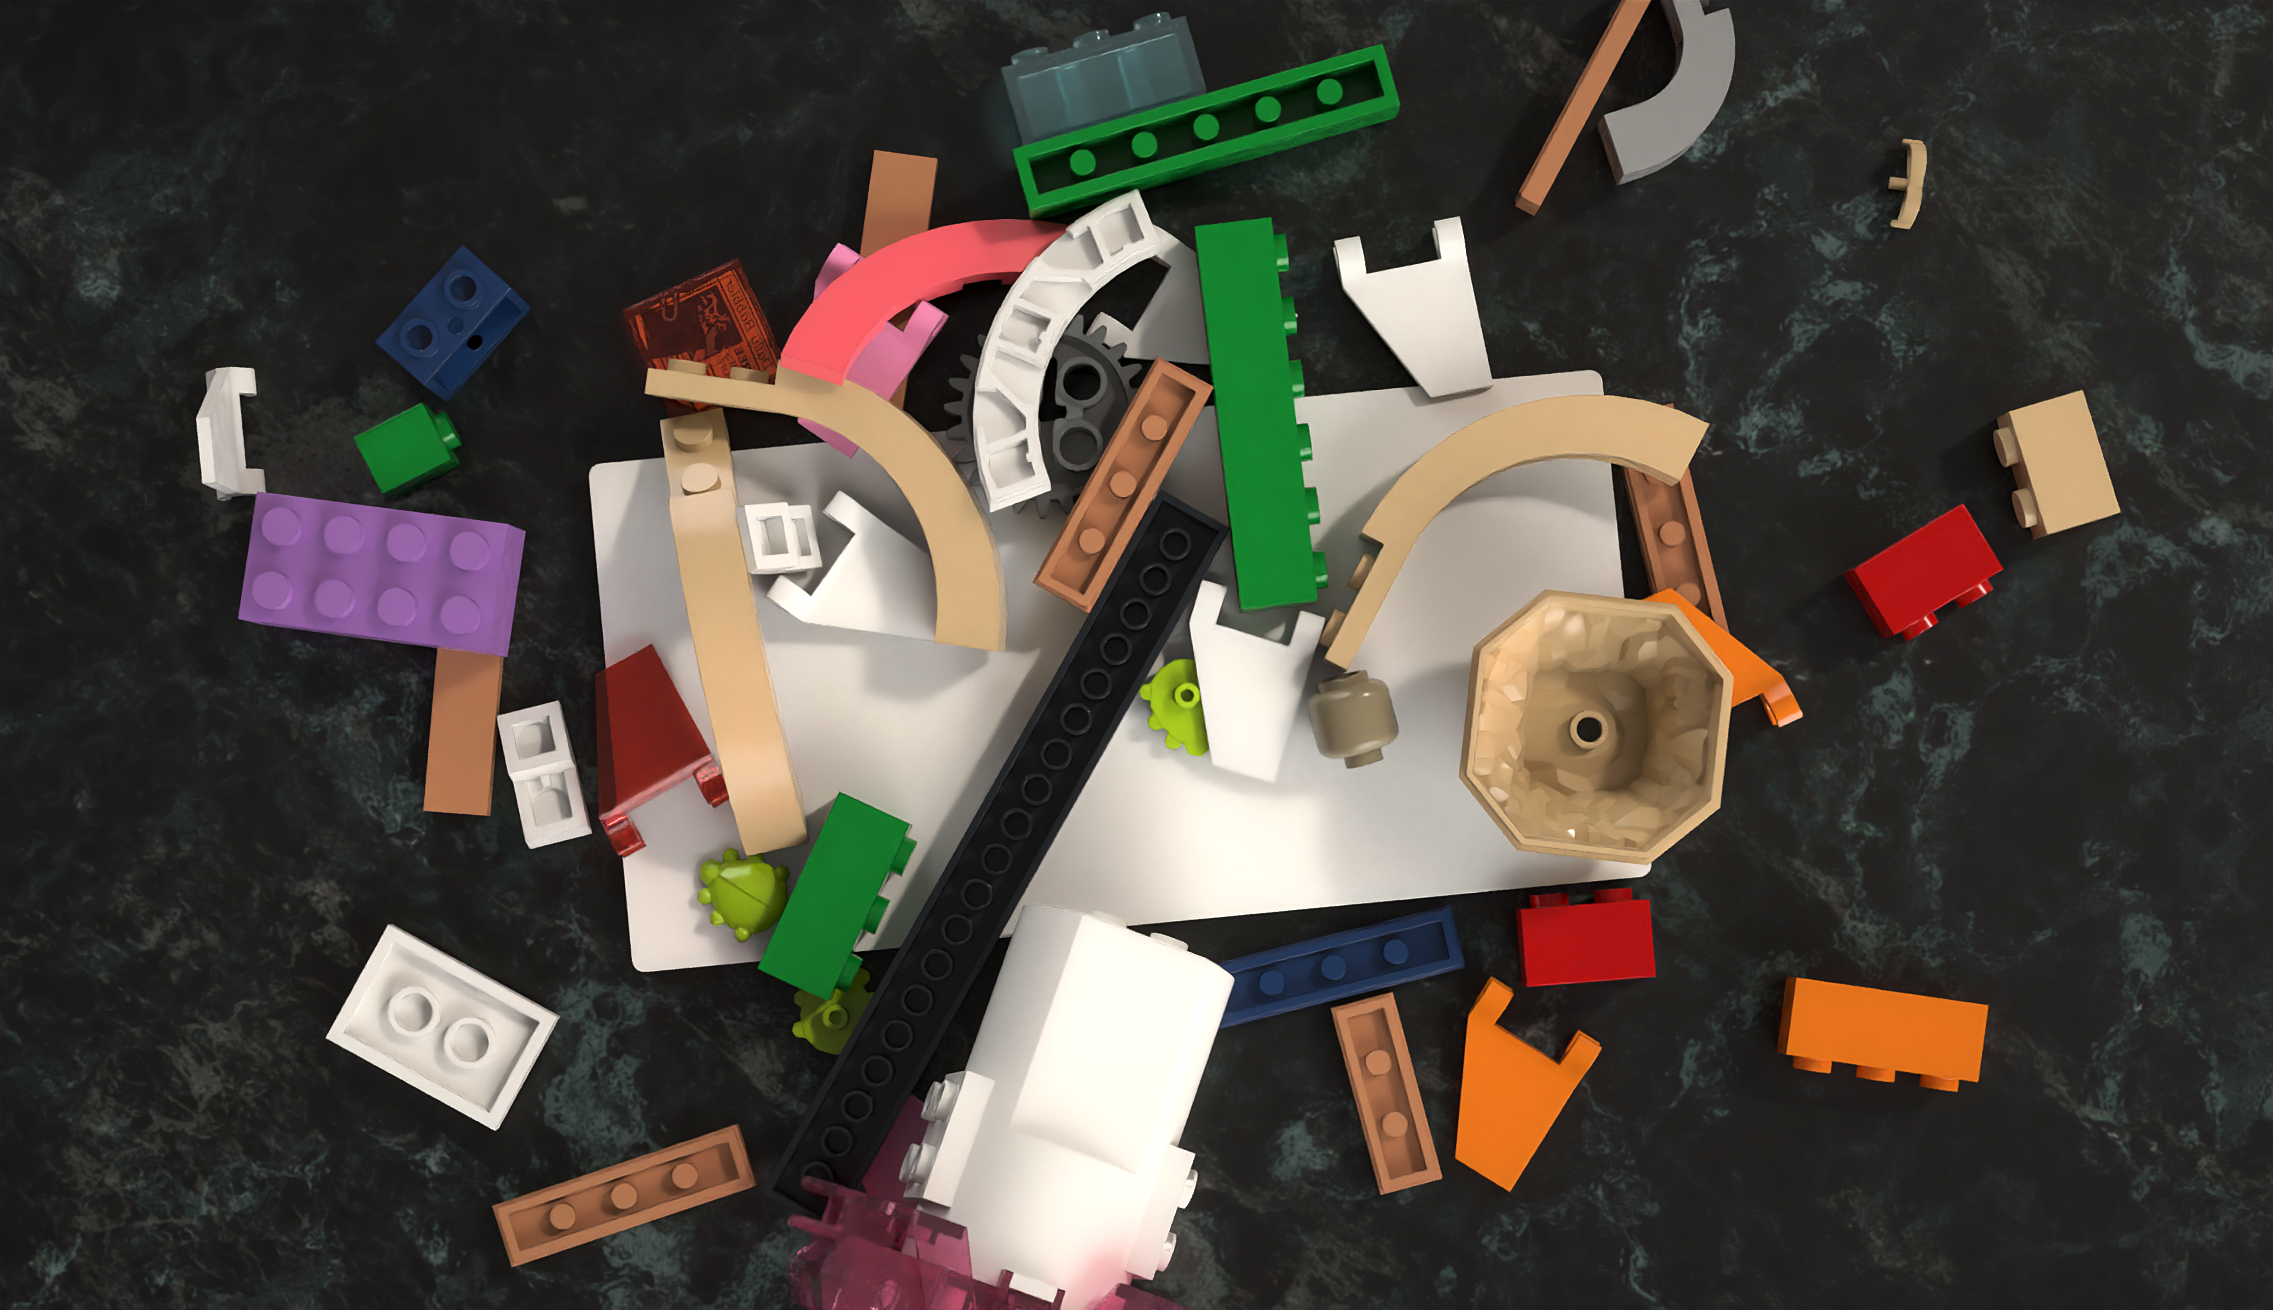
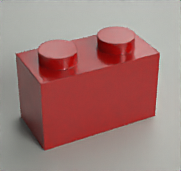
(1923, 573)
(1585, 940)

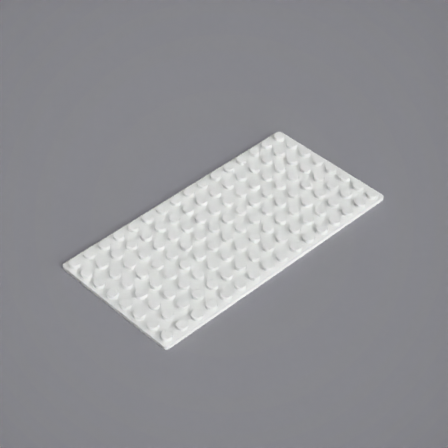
(1154, 828)

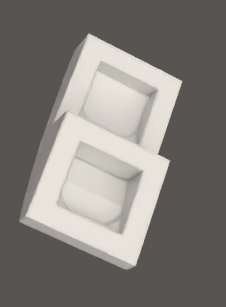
(778, 538)
(544, 774)

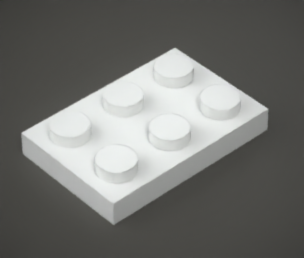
(442, 1027)

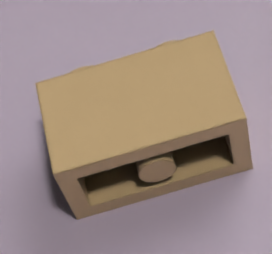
(2055, 465)

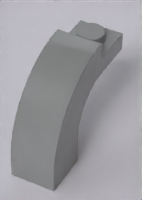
(1667, 125)

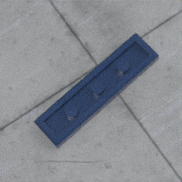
(1341, 965)

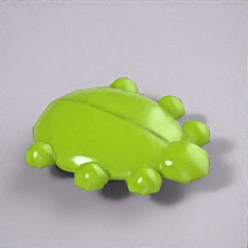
(1178, 706)
(743, 892)
(831, 1022)

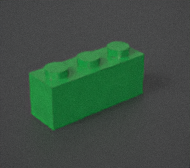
(838, 898)

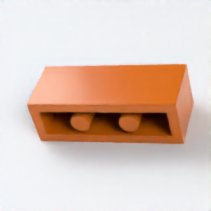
(1881, 1032)

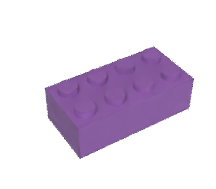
(382, 574)

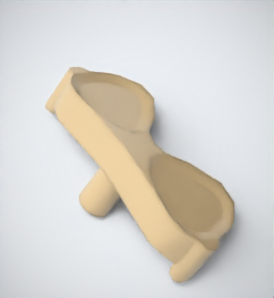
(1912, 185)

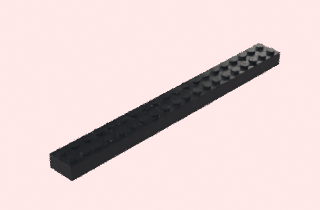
(999, 853)

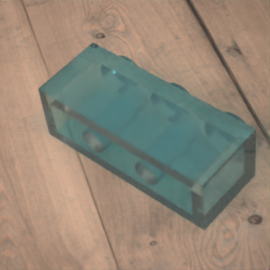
(1102, 78)

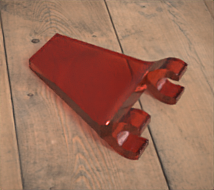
(646, 745)

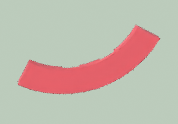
(903, 275)

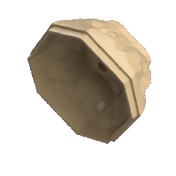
(1658, 712)

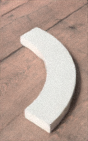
(1029, 330)

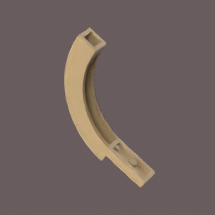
(1555, 428)
(951, 515)
(730, 634)

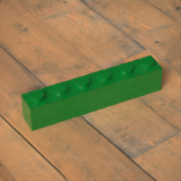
(1206, 132)
(1256, 414)

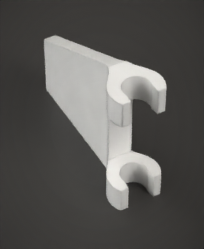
(1423, 312)
(1173, 317)
(222, 434)
(874, 584)
(1248, 685)

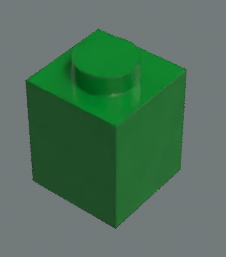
(409, 449)

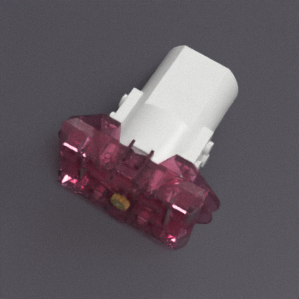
(1053, 1148)

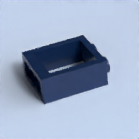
(436, 325)

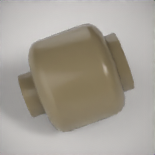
(1353, 718)

